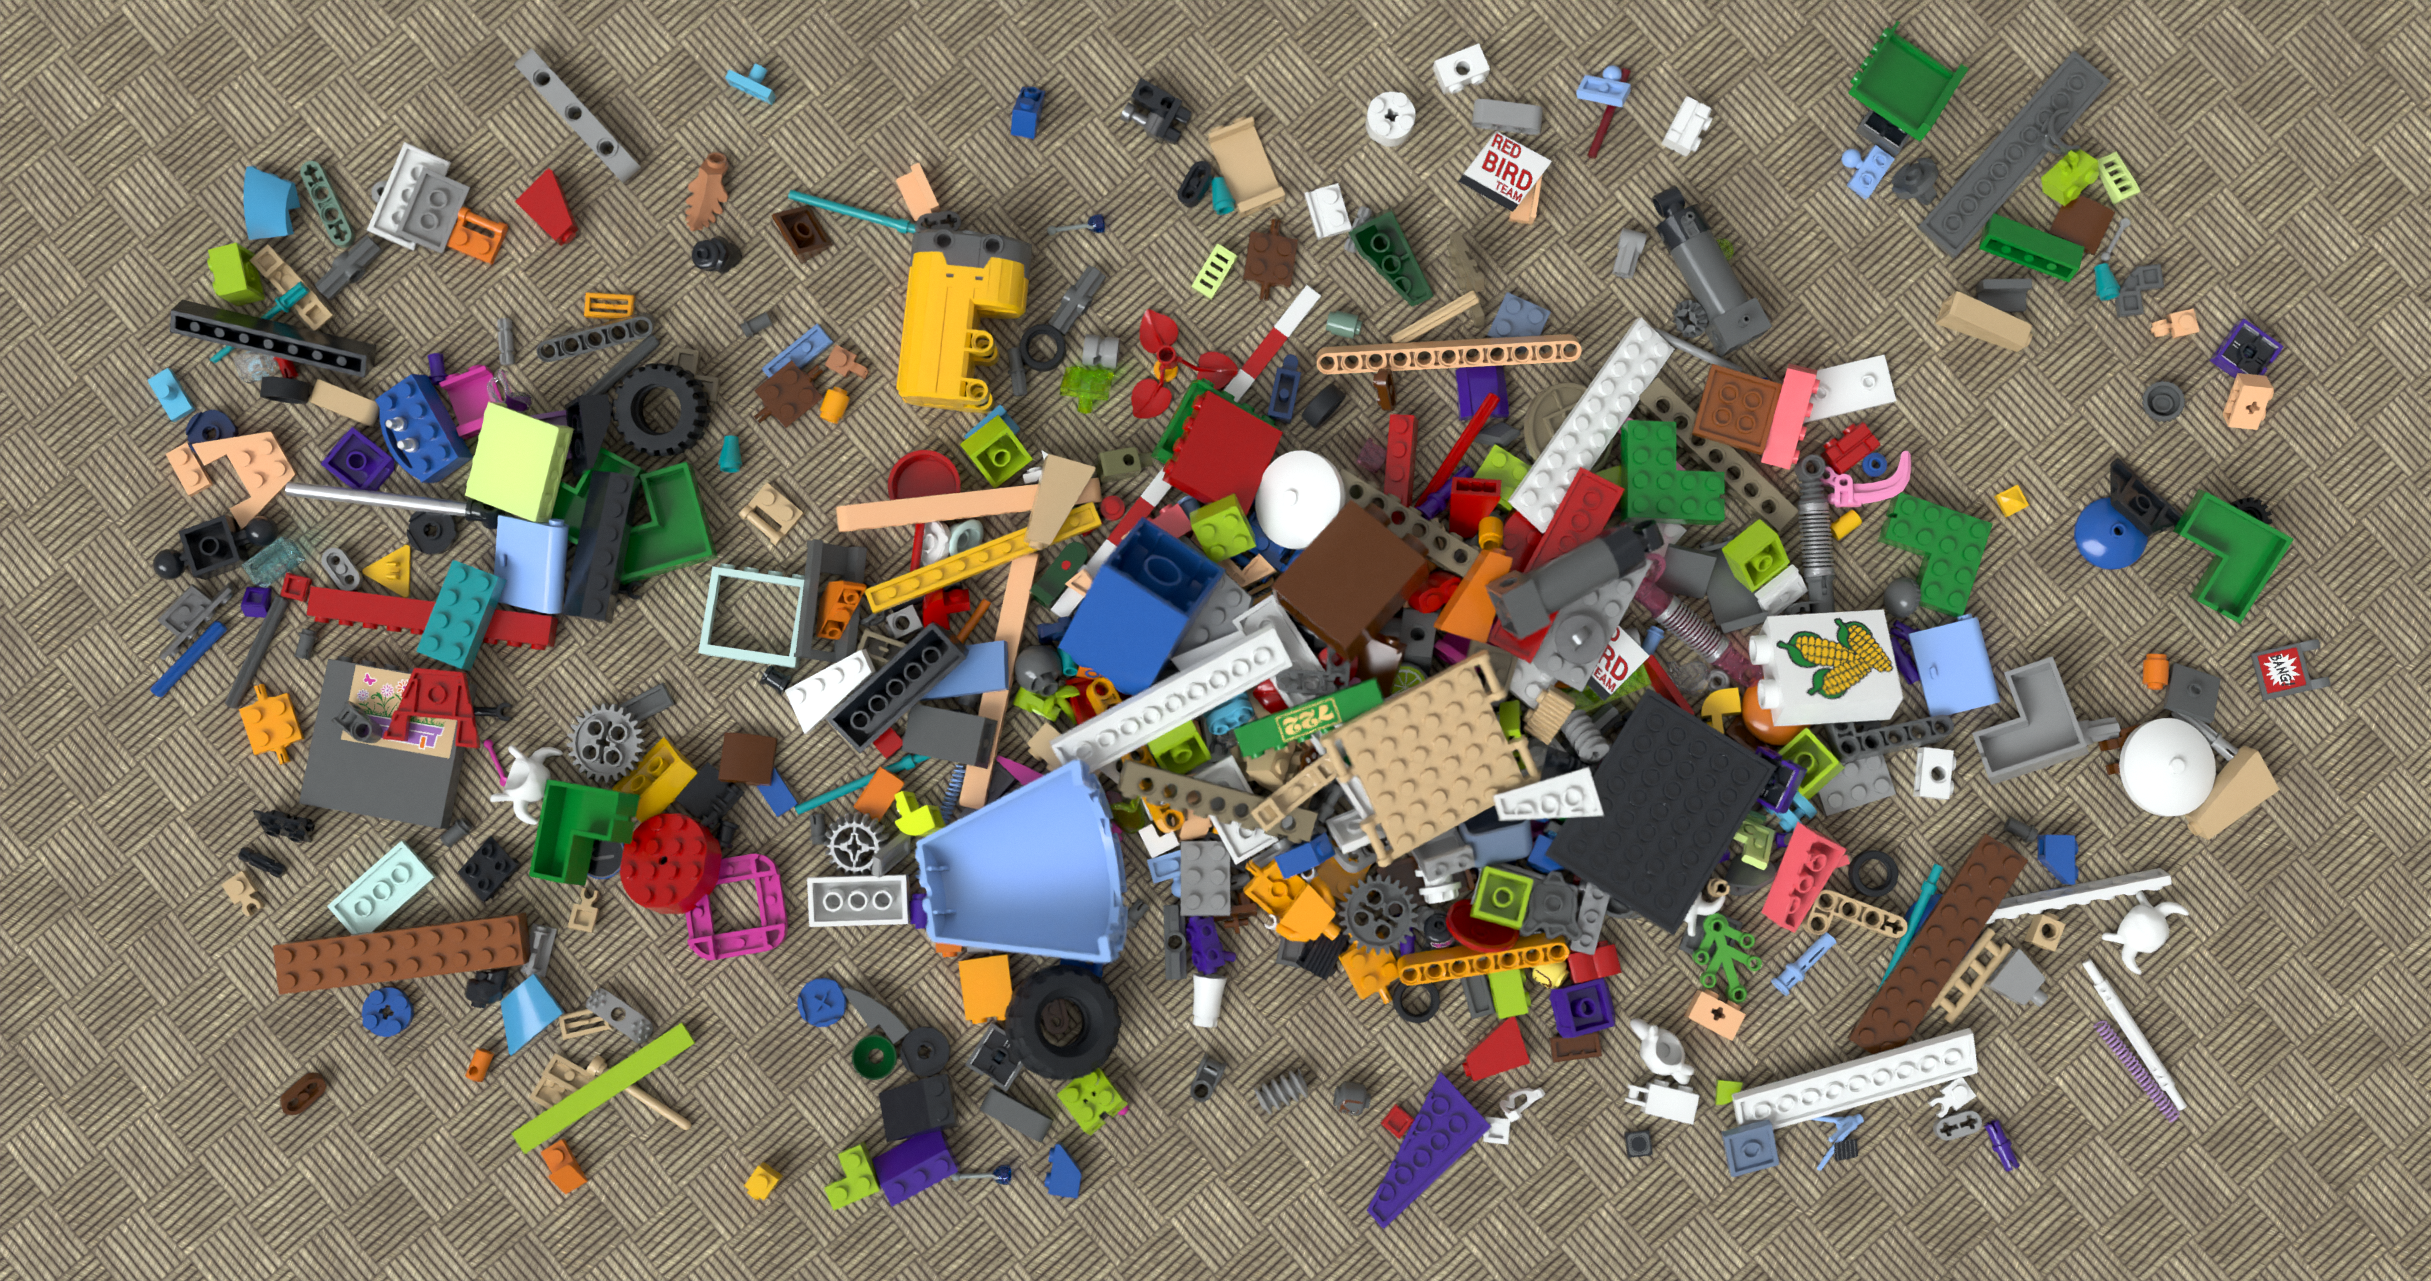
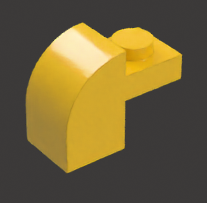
(1720, 704)

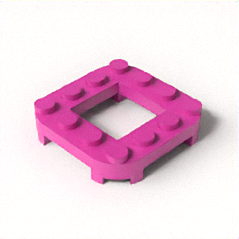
(771, 908)

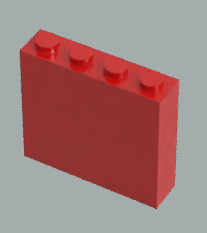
(1221, 452)

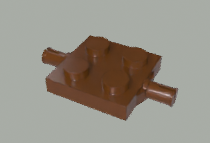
(1270, 259)
(788, 394)

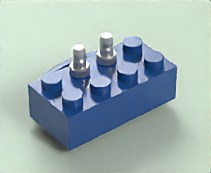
(423, 430)

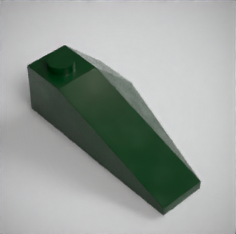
(1388, 251)

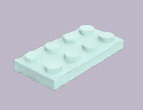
(382, 890)

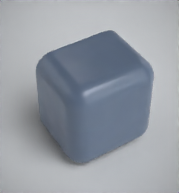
(1494, 839)

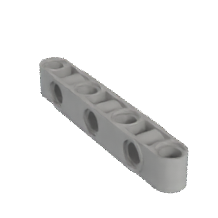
(567, 105)

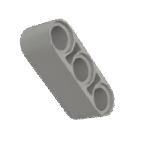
(1507, 116)

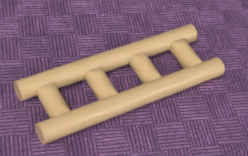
(1984, 974)

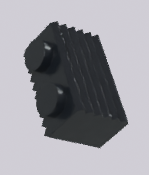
(1322, 954)

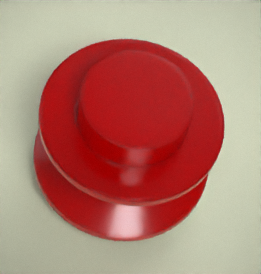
(1112, 508)

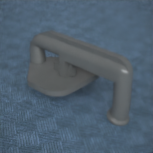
(1747, 878)

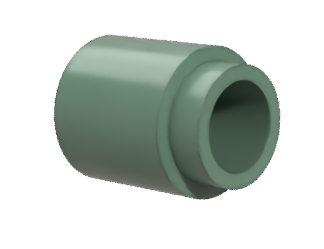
(1344, 324)

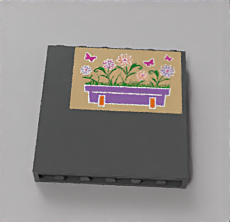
(390, 777)

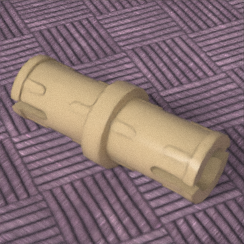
(1717, 887)

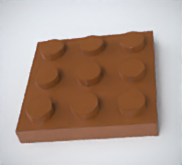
(1736, 409)

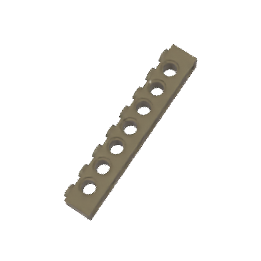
(1782, 509)
(1410, 517)
(1134, 772)

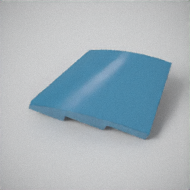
(267, 204)
(528, 1012)

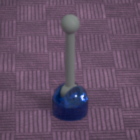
(1094, 224)
(1001, 1175)

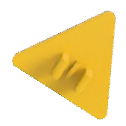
(393, 571)

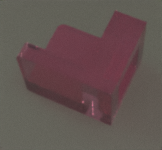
(1372, 456)

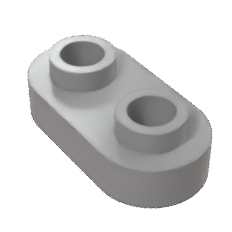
(342, 571)

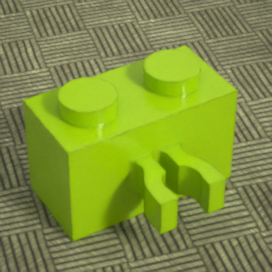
(2070, 176)

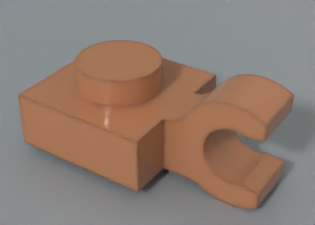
(844, 362)

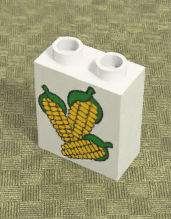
(1826, 668)

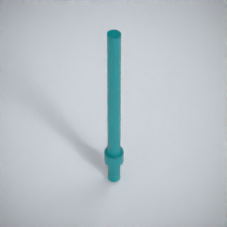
(902, 225)
(908, 762)
(1928, 888)

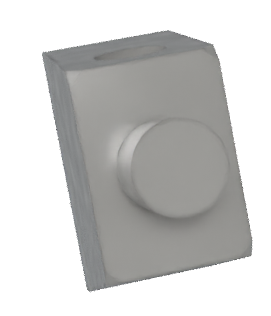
(2018, 980)

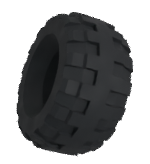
(1098, 1030)

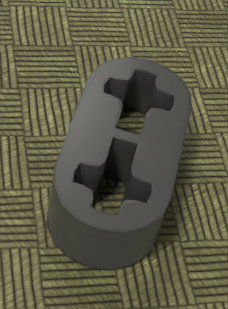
(938, 220)

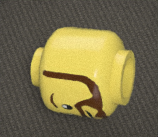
(1550, 974)

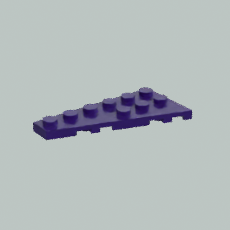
(1434, 1142)

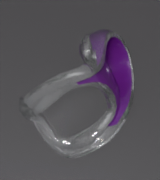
(516, 401)

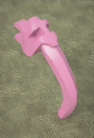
(1854, 495)

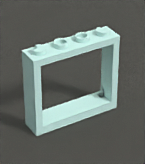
(745, 655)

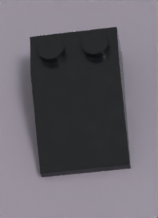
(590, 420)
(919, 1108)

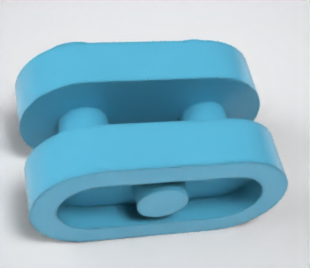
(1229, 714)
(1790, 819)

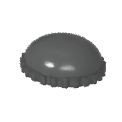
(2163, 401)
(1902, 597)

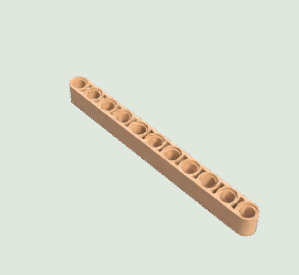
(1459, 359)
(948, 507)
(994, 704)

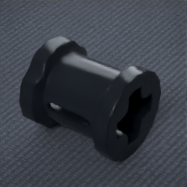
(776, 680)
(726, 833)

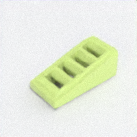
(2127, 180)
(1221, 275)

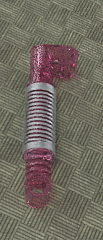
(1668, 609)

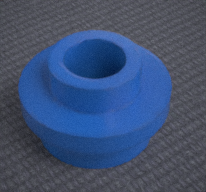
(1867, 467)

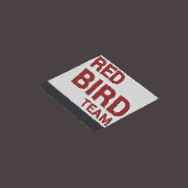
(1504, 171)
(1616, 664)

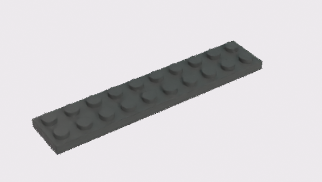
(2012, 155)

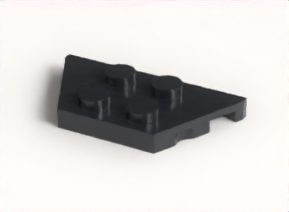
(2139, 501)

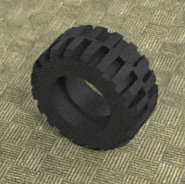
(630, 409)

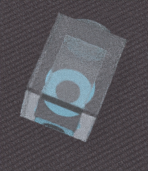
(254, 366)

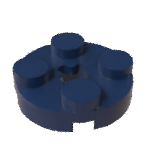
(210, 420)
(1053, 632)

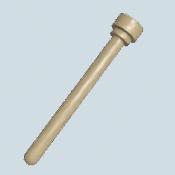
(598, 1067)

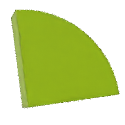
(1725, 1089)

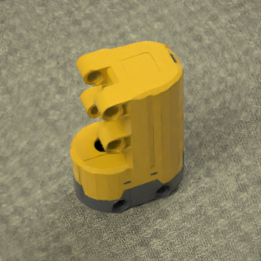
(949, 287)

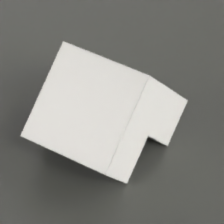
(1155, 844)

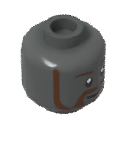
(1351, 1098)

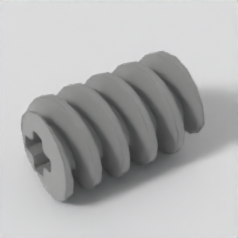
(1584, 737)
(1282, 1091)

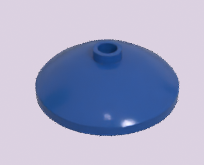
(2100, 544)

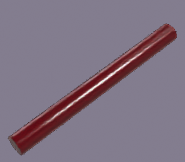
(1605, 122)

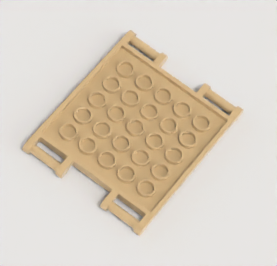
(1431, 757)

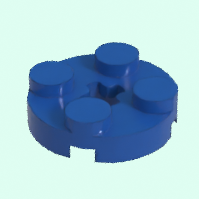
(374, 1018)

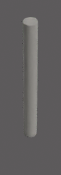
(1696, 351)

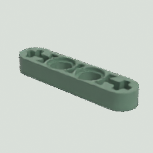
(325, 205)

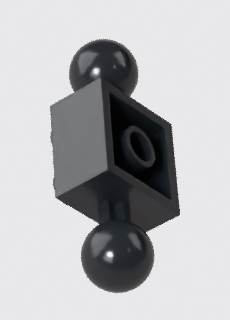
(214, 547)

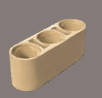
(344, 403)

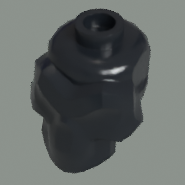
(716, 255)
(486, 987)

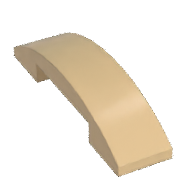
(284, 278)
(1295, 792)

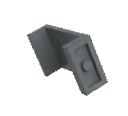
(1729, 600)
(949, 735)

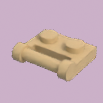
(777, 508)

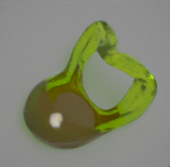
(1128, 816)

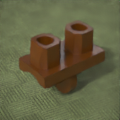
(1245, 909)

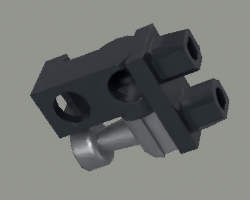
(1163, 112)

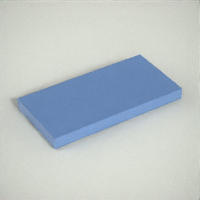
(981, 672)

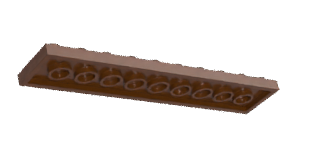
(1938, 946)

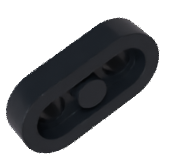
(1195, 184)

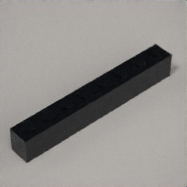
(272, 338)

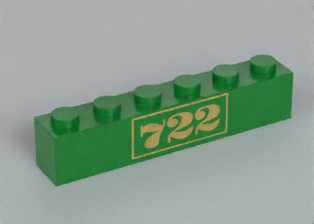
(1307, 718)

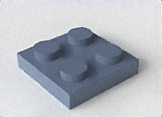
(1518, 319)
(1750, 1148)

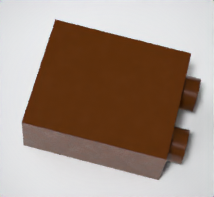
(1352, 578)

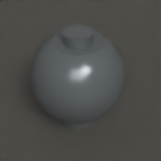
(1038, 670)

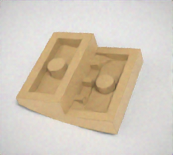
(559, 1081)

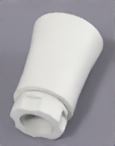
(1207, 998)

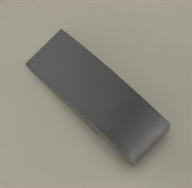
(877, 1013)

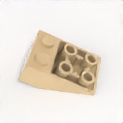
(1277, 767)

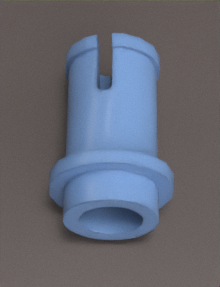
(1652, 640)

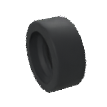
(1037, 330)
(284, 390)
(1323, 406)
(1892, 873)
(1416, 1018)

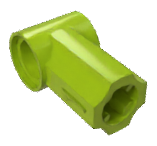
(1034, 703)

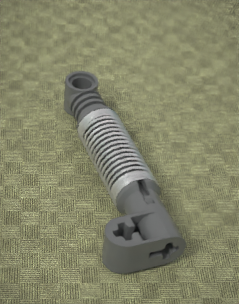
(1819, 569)

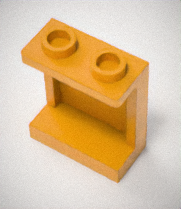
(985, 987)

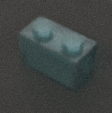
(273, 562)

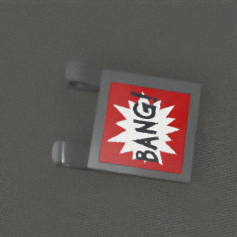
(2284, 670)

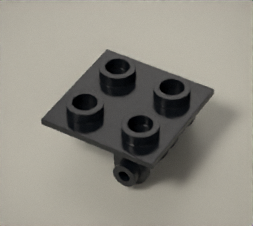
(1561, 763)
(708, 796)
(278, 823)
(488, 869)

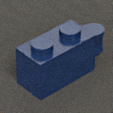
(1285, 391)

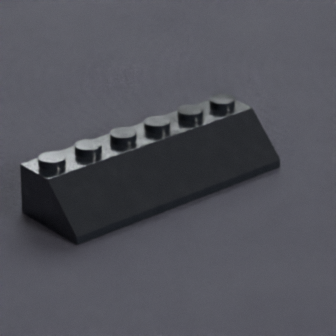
(602, 546)
(898, 686)

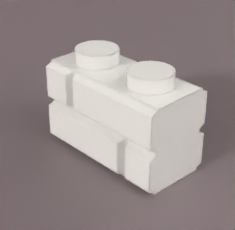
(1687, 126)

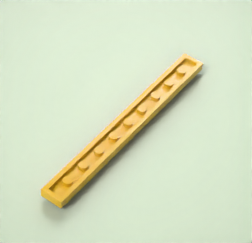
(972, 562)

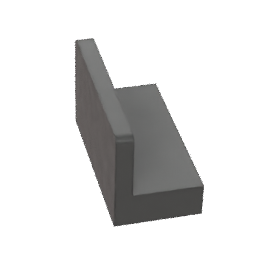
(2004, 294)

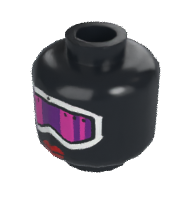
(1436, 931)

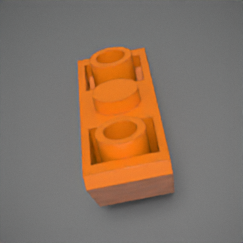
(837, 607)

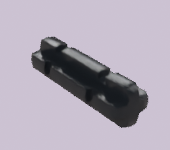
(262, 862)

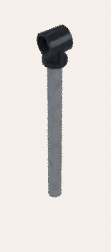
(472, 509)

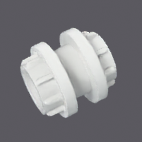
(1440, 889)

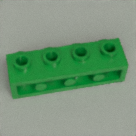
(2031, 247)

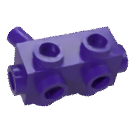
(1205, 944)

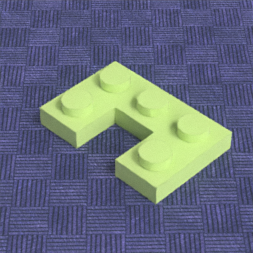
(1757, 843)

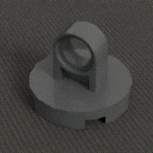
(1916, 181)

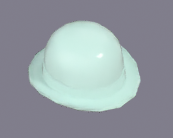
(965, 536)

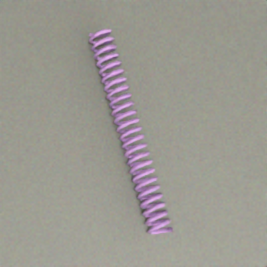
(2137, 1070)

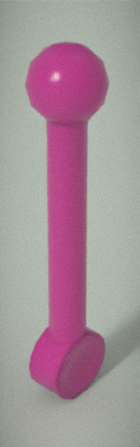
(488, 743)

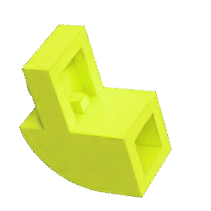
(917, 820)

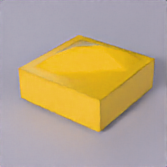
(2011, 500)

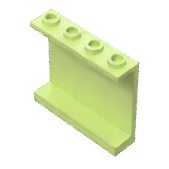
(518, 463)

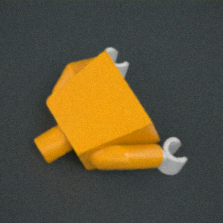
(1308, 913)

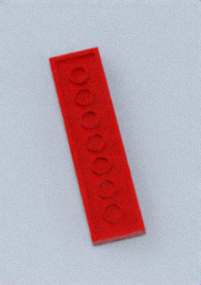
(1577, 520)

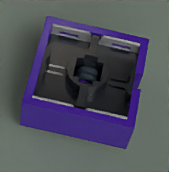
(2246, 350)
(1782, 784)

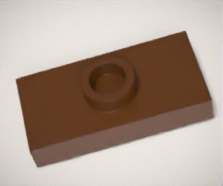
(1575, 1048)

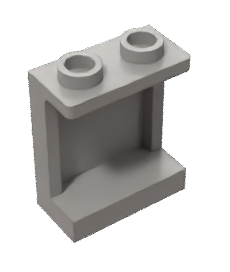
(1444, 855)

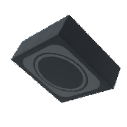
(1638, 1143)

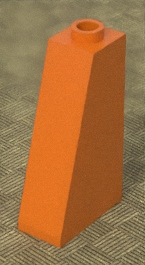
(1470, 607)

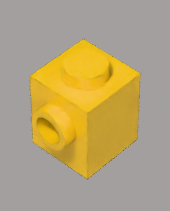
(762, 1181)

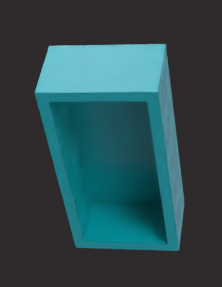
(461, 615)

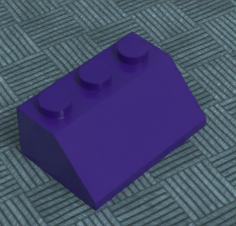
(915, 1166)

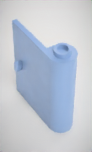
(532, 563)
(1954, 667)

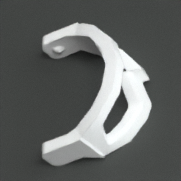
(1531, 1094)

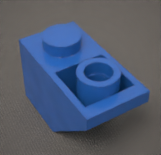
(1027, 112)
(2058, 856)
(1538, 860)
(1065, 1174)

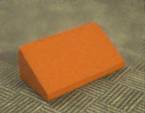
(879, 793)

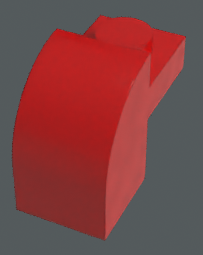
(939, 604)

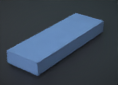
(801, 351)

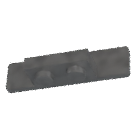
(188, 612)
(1589, 917)

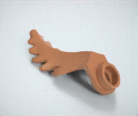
(707, 192)

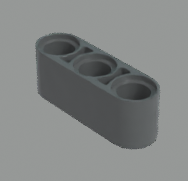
(1016, 1114)

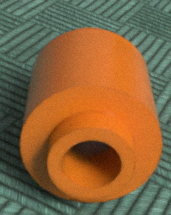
(2155, 671)

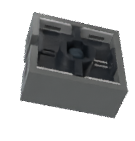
(1882, 133)
(987, 1060)

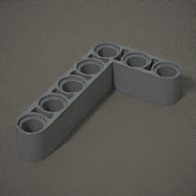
(1880, 739)

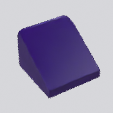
(256, 602)

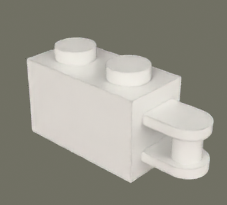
(1665, 1101)

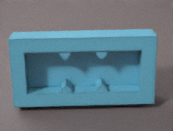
(752, 84)
(171, 394)

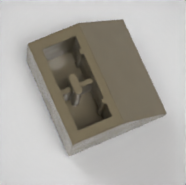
(879, 648)

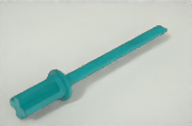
(283, 303)

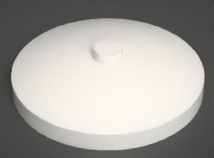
(1298, 498)
(2167, 767)

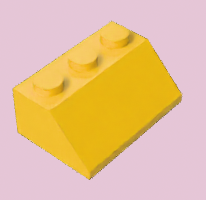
(657, 779)

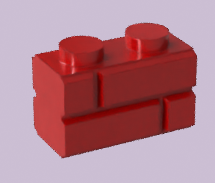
(1849, 449)

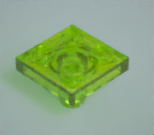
(1086, 385)

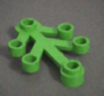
(1724, 955)

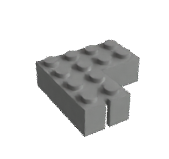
(2042, 734)

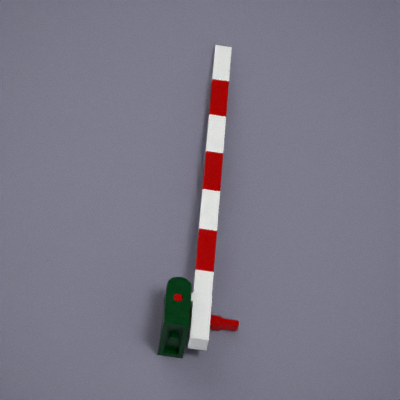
(1075, 555)

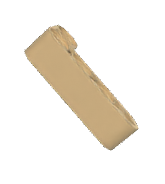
(1856, 917)

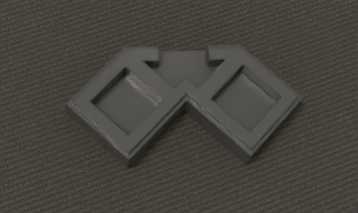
(2140, 279)

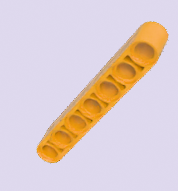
(1112, 699)
(1472, 966)

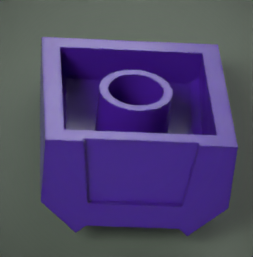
(1475, 384)
(359, 461)
(1582, 1008)

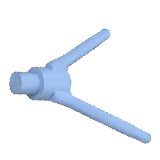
(1844, 1127)

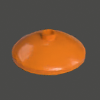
(1760, 721)

